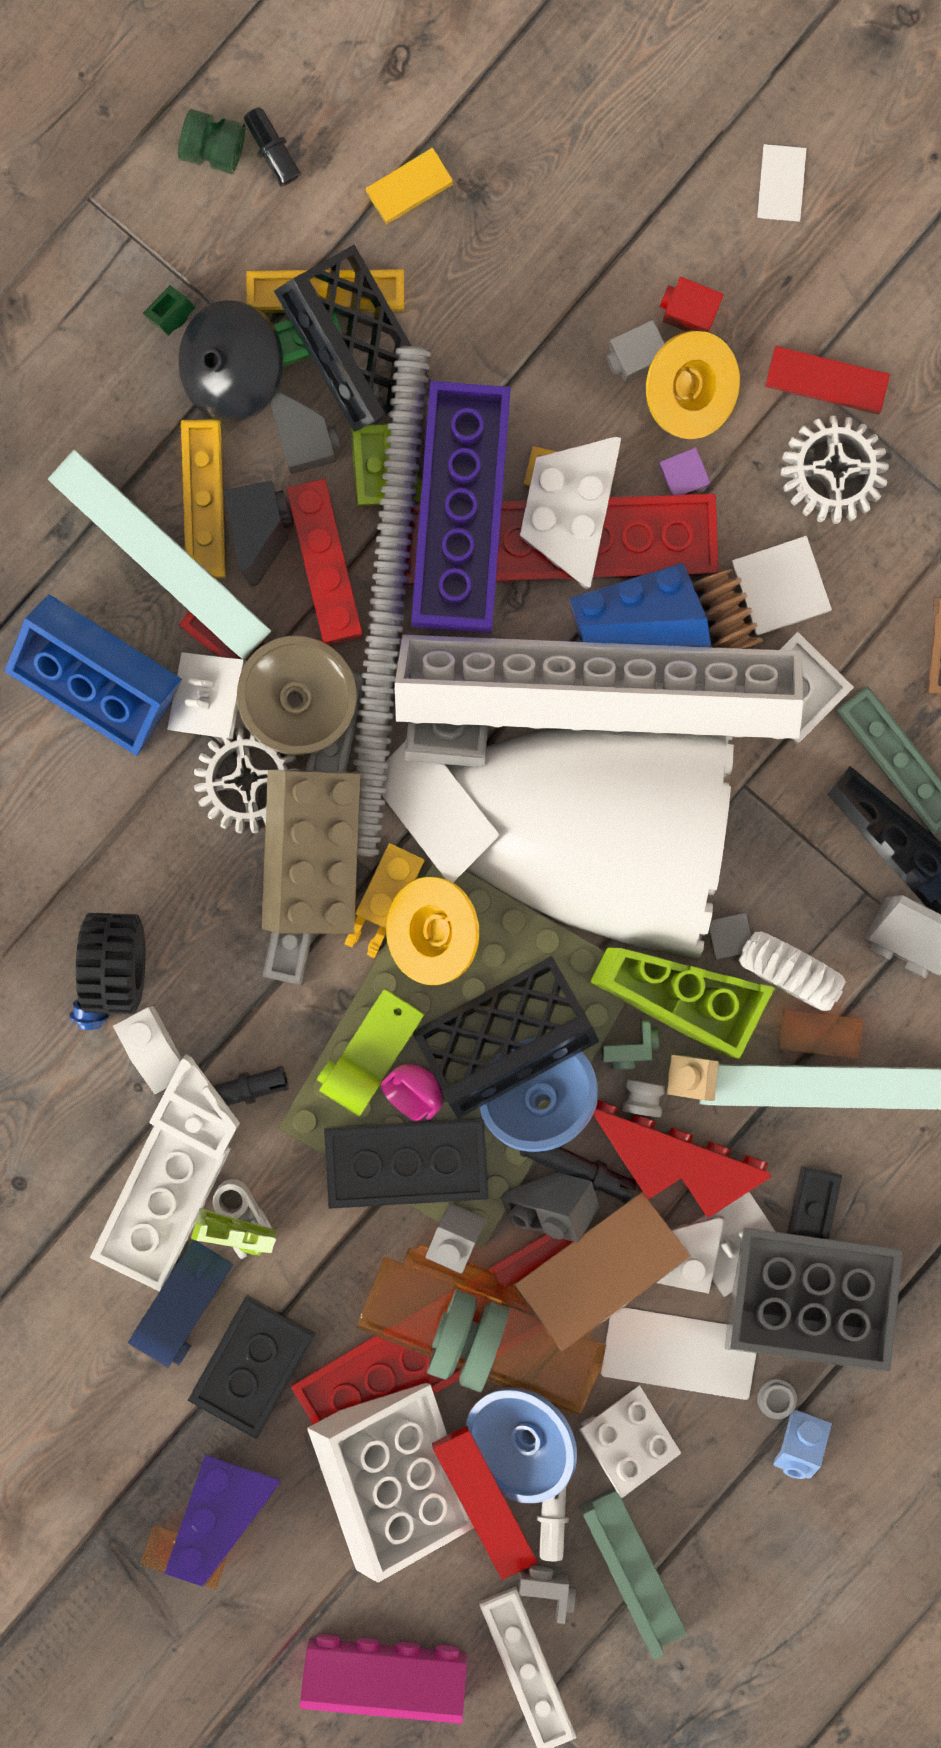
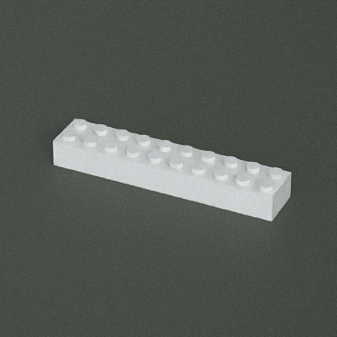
(599, 686)

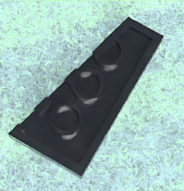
(894, 834)

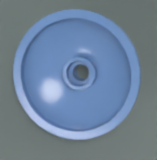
(572, 1098)
(524, 1465)

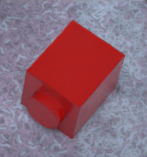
(690, 305)

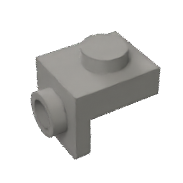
(542, 1583)

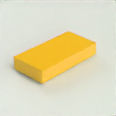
(409, 186)

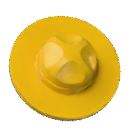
(692, 384)
(432, 930)

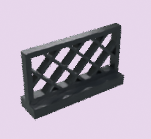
(334, 350)
(527, 1059)

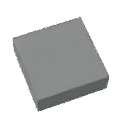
(729, 935)

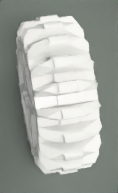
(853, 467)
(213, 785)
(792, 971)

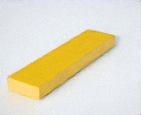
(263, 283)
(204, 494)

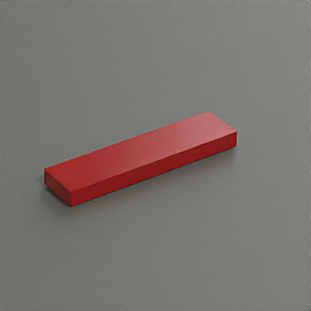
(484, 1502)

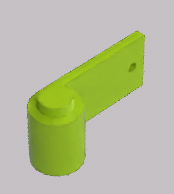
(370, 1052)

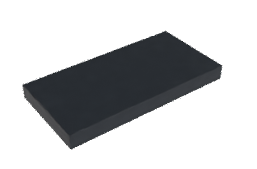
(406, 1163)

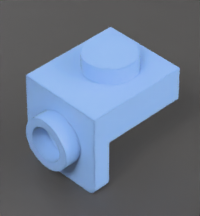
(803, 1445)

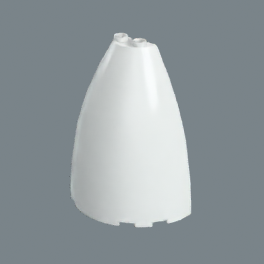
(608, 830)

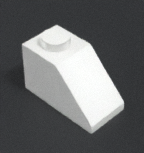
(149, 1047)

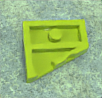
(368, 465)
(233, 1232)

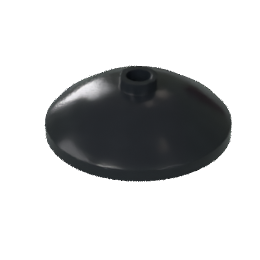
(246, 366)

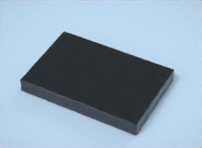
(251, 1366)

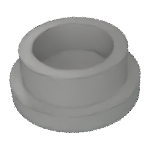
(777, 1398)

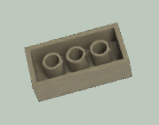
(310, 852)

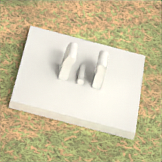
(206, 695)
(737, 1215)

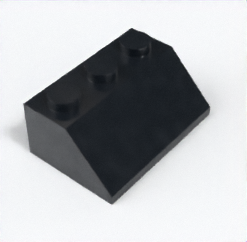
(259, 526)

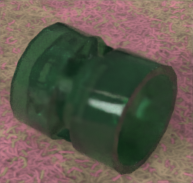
(211, 141)

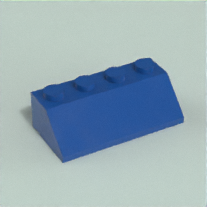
(92, 674)

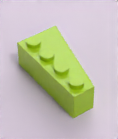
(693, 1001)

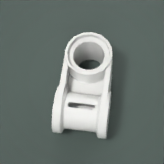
(248, 1211)

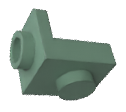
(624, 1055)

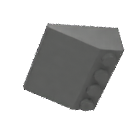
(814, 1300)

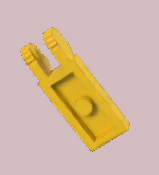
(392, 874)

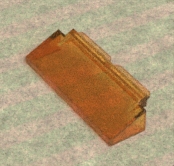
(412, 1298)

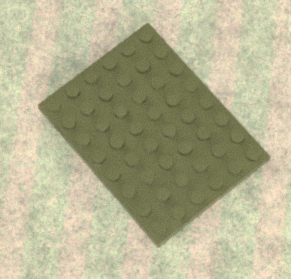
(509, 943)

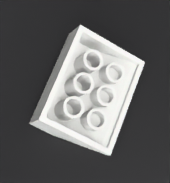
(389, 1480)

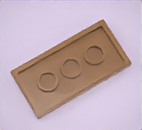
(601, 1272)

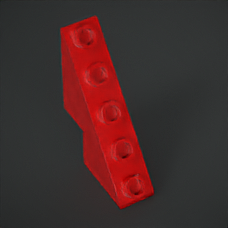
(663, 1158)

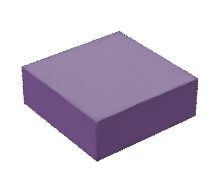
(684, 473)

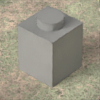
(634, 351)
(455, 1238)

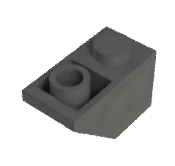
(553, 1205)

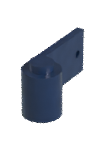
(180, 1305)

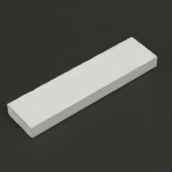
(527, 1669)

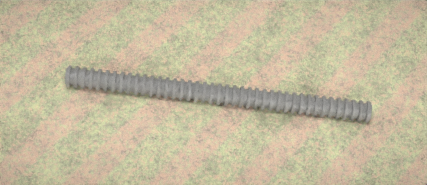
(389, 589)

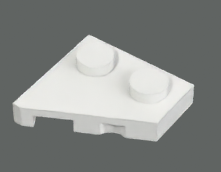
(195, 1111)
(702, 1244)

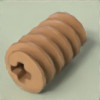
(726, 612)

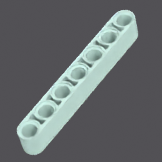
(159, 555)
(827, 1086)

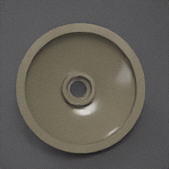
(301, 668)

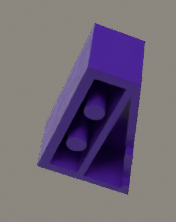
(216, 1517)

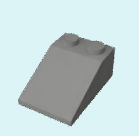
(907, 932)

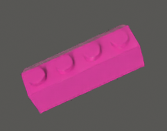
(384, 1679)

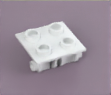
(629, 1441)

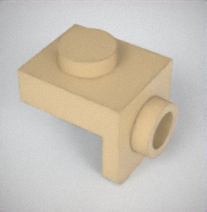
(692, 1077)

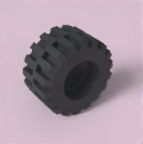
(110, 963)

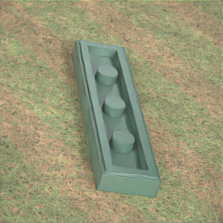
(895, 756)

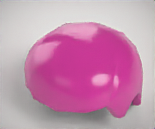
(413, 1091)

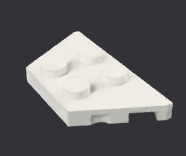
(570, 506)

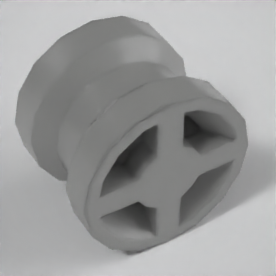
(644, 1098)

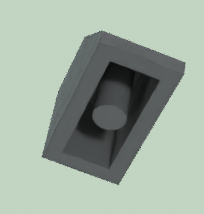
(303, 434)

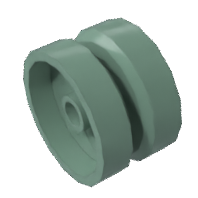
(464, 1339)

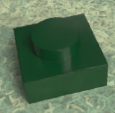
(169, 310)

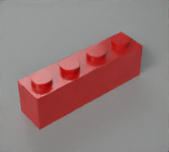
(325, 562)

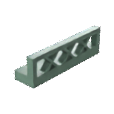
(633, 1571)

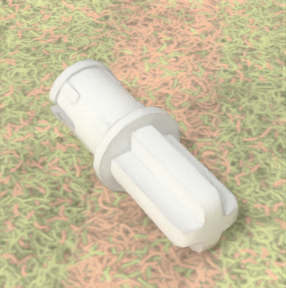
(552, 1527)

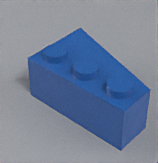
(643, 611)

